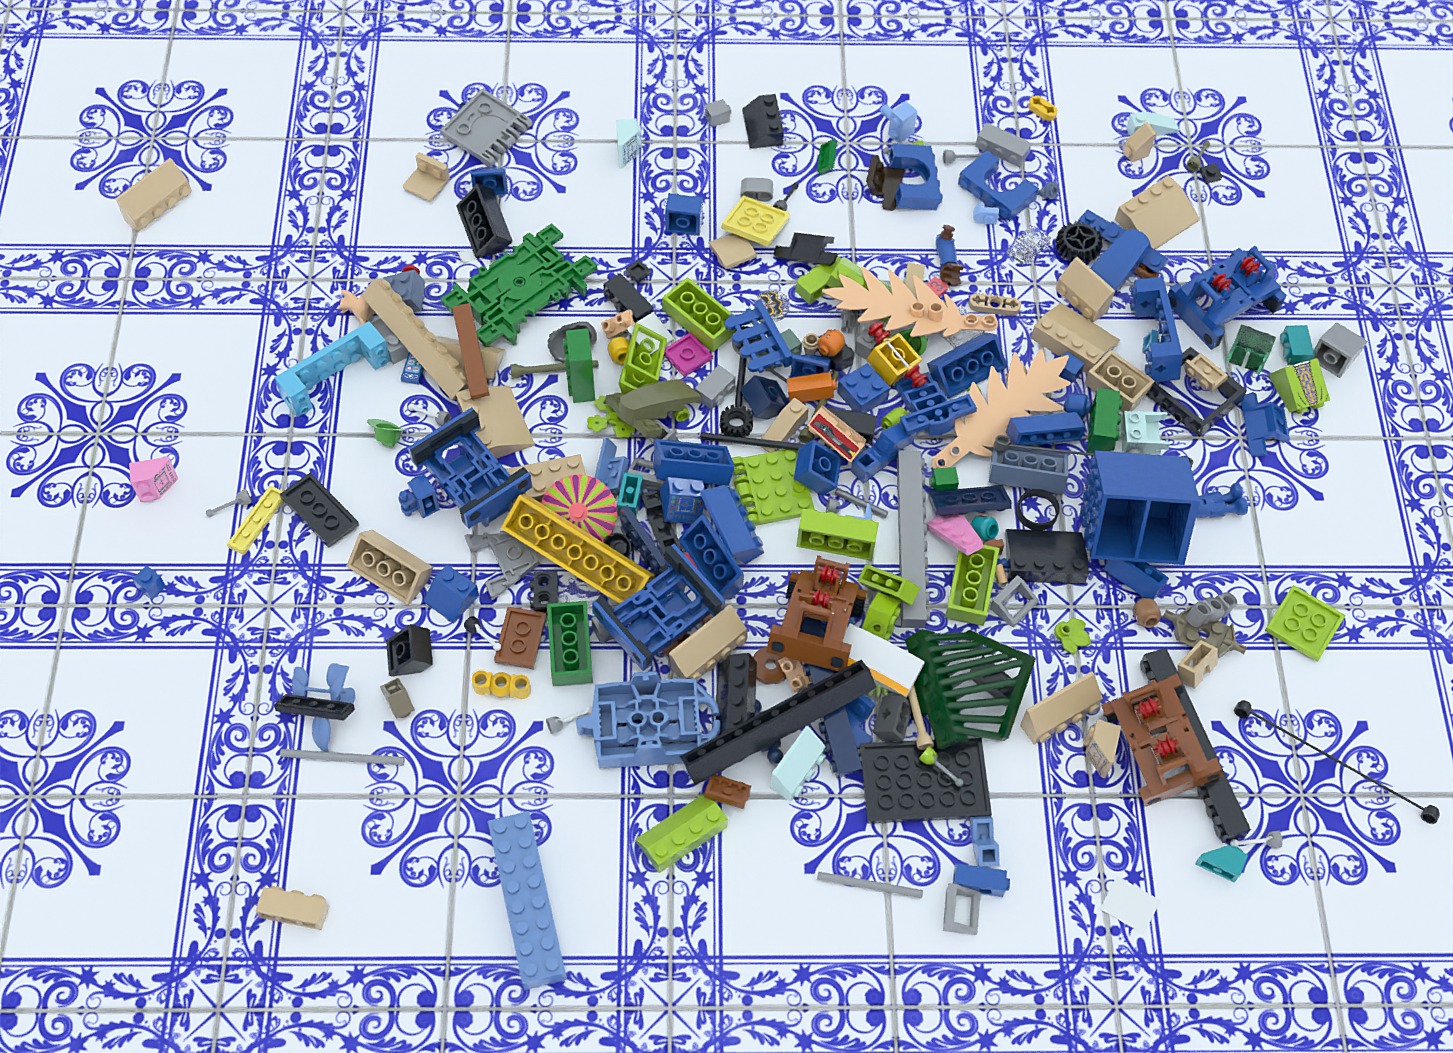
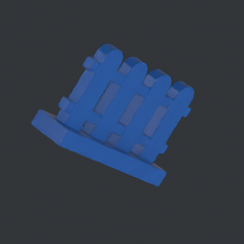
(766, 327)

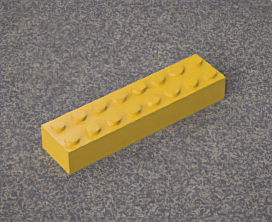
(575, 549)

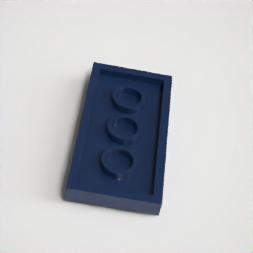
(969, 500)
(642, 542)

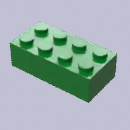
(579, 365)
(569, 643)

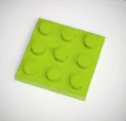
(1305, 623)

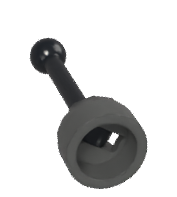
(781, 204)

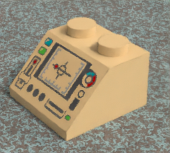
(1102, 745)

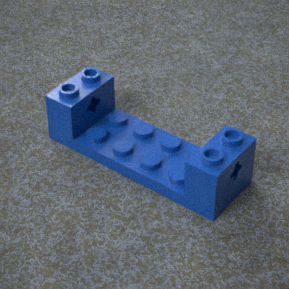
(1152, 299)

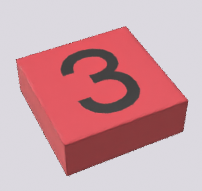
(937, 286)

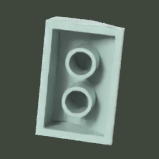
(798, 765)

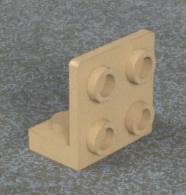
(427, 178)

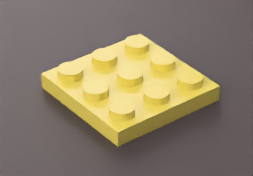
(755, 221)

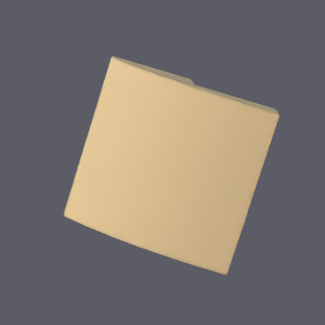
(732, 250)

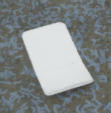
(467, 256)

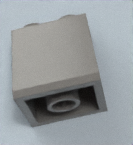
(1338, 349)

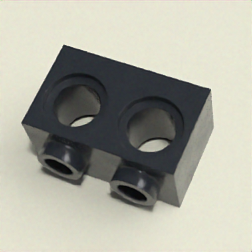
(546, 593)

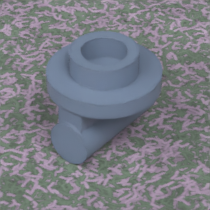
(1050, 190)

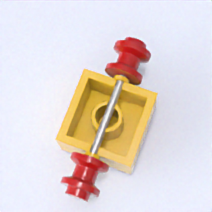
(894, 358)

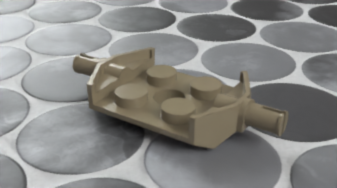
(1218, 633)

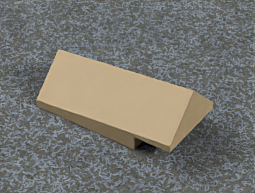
(490, 355)

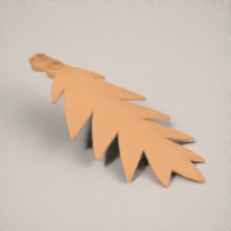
(927, 310)
(991, 420)

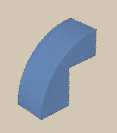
(984, 846)

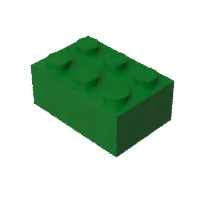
(1104, 421)

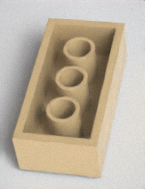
(548, 472)

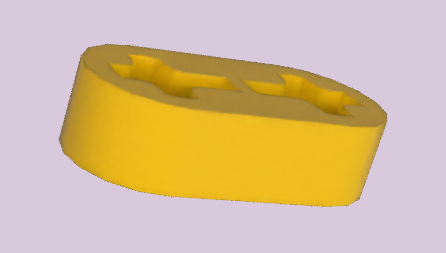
(1042, 108)

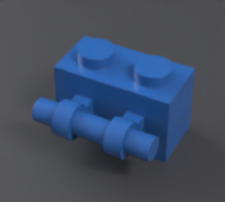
(421, 497)

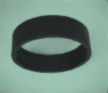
(1040, 493)

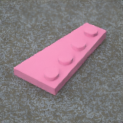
(956, 532)

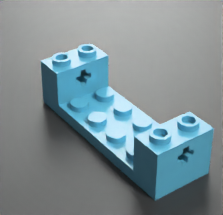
(318, 367)

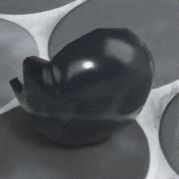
(620, 543)

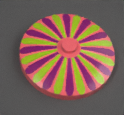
(584, 503)

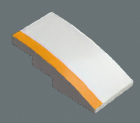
(888, 664)

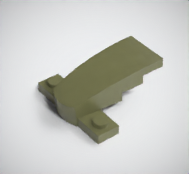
(652, 402)

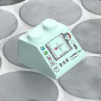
(627, 140)

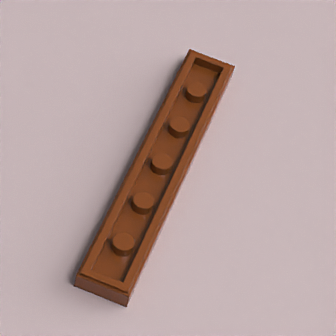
(470, 351)

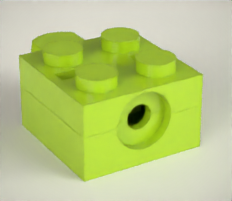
(882, 616)

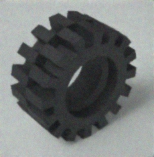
(739, 413)

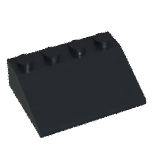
(1046, 556)

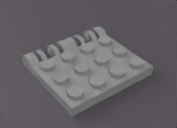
(486, 124)

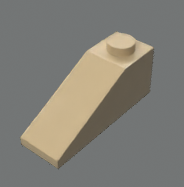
(787, 423)

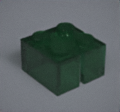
(1253, 341)

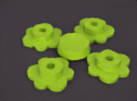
(597, 422)

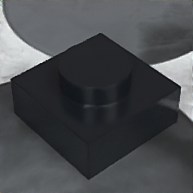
(1210, 173)
(638, 271)

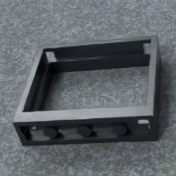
(1182, 414)

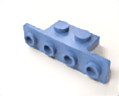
(611, 468)

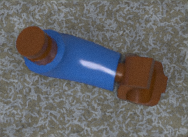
(947, 253)

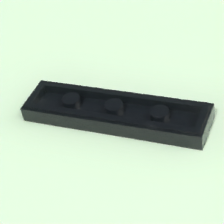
(314, 707)

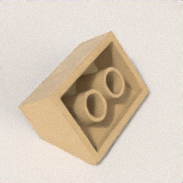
(1085, 290)
(1119, 375)

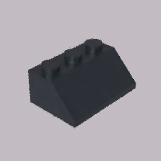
(763, 122)

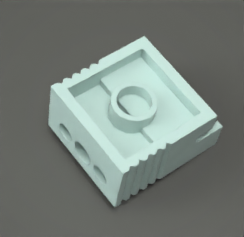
(1142, 432)

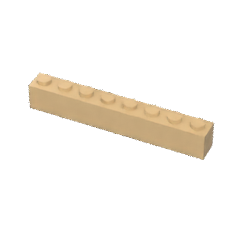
(416, 337)

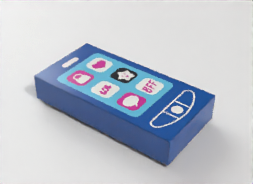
(412, 370)

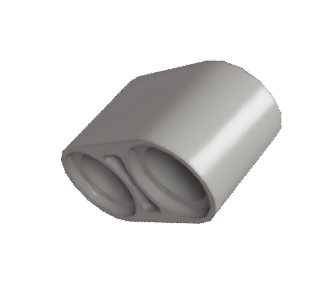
(757, 188)

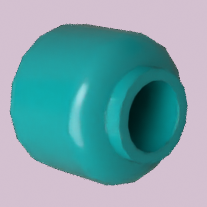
(985, 527)

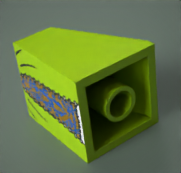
(1301, 386)

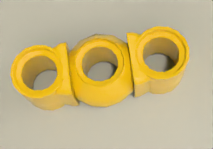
(492, 681)

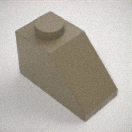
(397, 698)

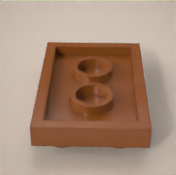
(520, 637)

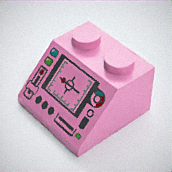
(152, 478)

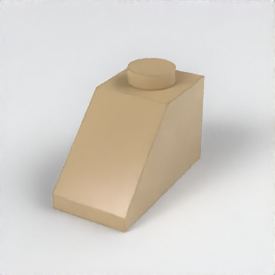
(1140, 143)

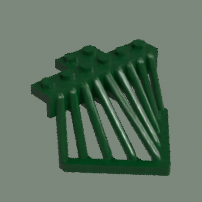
(936, 687)

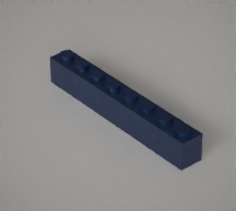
(835, 725)

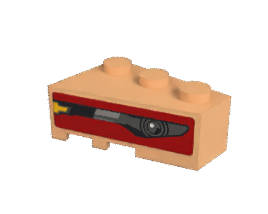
(836, 433)

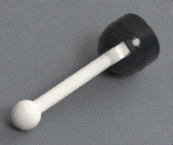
(473, 625)

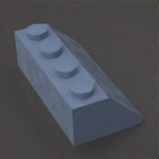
(1029, 469)

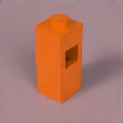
(811, 387)

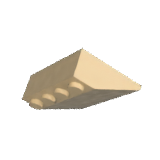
(1158, 212)
(1069, 331)
(500, 420)

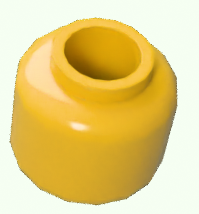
(618, 349)

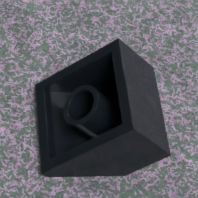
(409, 651)

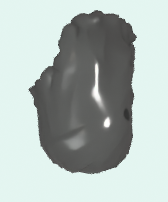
(555, 342)

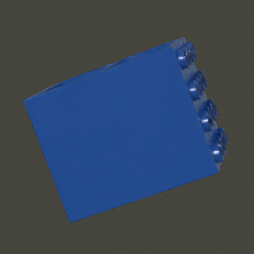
(1139, 507)

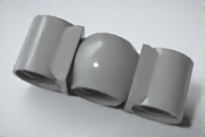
(1211, 609)

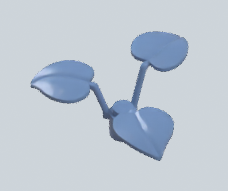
(335, 679)

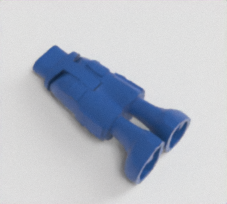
(1213, 503)

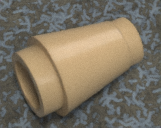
(810, 344)

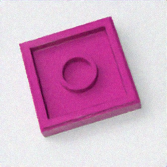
(687, 354)

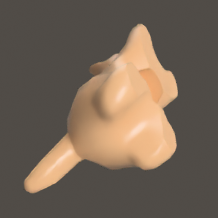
(358, 306)

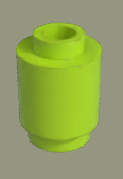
(893, 417)

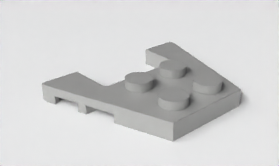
(512, 557)

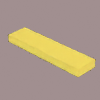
(256, 521)

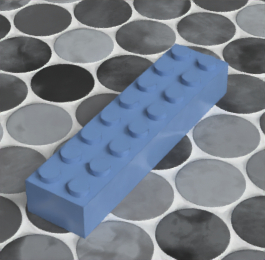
(527, 901)

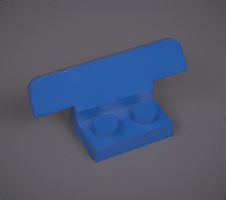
(1263, 423)
(858, 712)

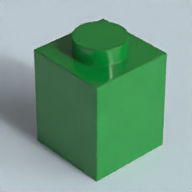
(944, 479)

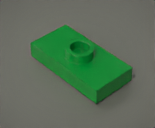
(827, 156)

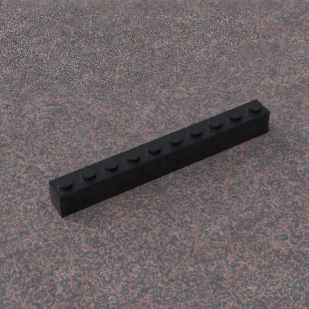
(778, 722)
(1217, 794)

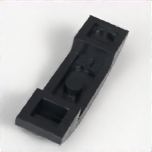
(662, 530)

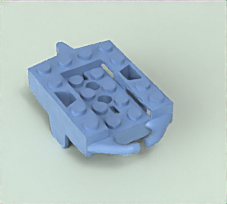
(621, 704)

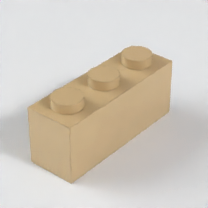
(292, 907)

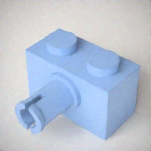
(901, 121)

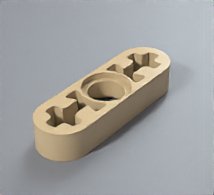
(981, 307)

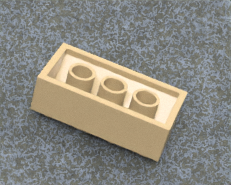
(153, 195)
(389, 566)
(708, 645)
(1062, 708)

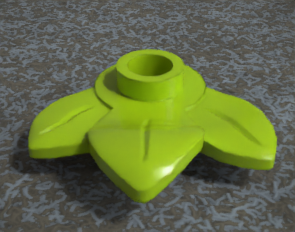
(1073, 636)

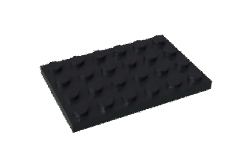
(907, 790)

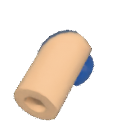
(999, 572)

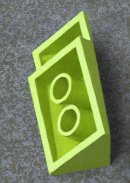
(639, 366)

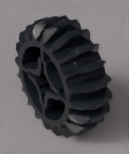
(1079, 241)

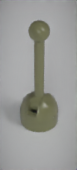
(1196, 160)

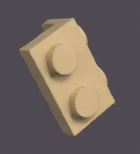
(1205, 372)

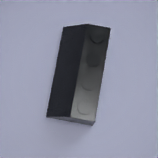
(484, 222)
(736, 690)

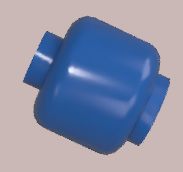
(1078, 403)

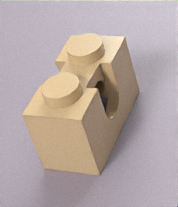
(1204, 660)

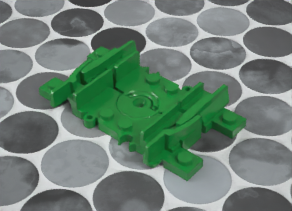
(543, 278)

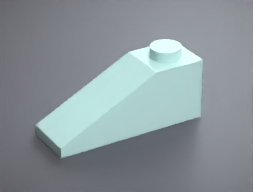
(1160, 123)

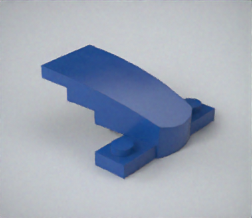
(1125, 255)
(930, 407)

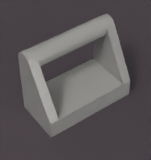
(649, 480)
(1006, 594)
(949, 911)

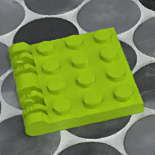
(770, 487)

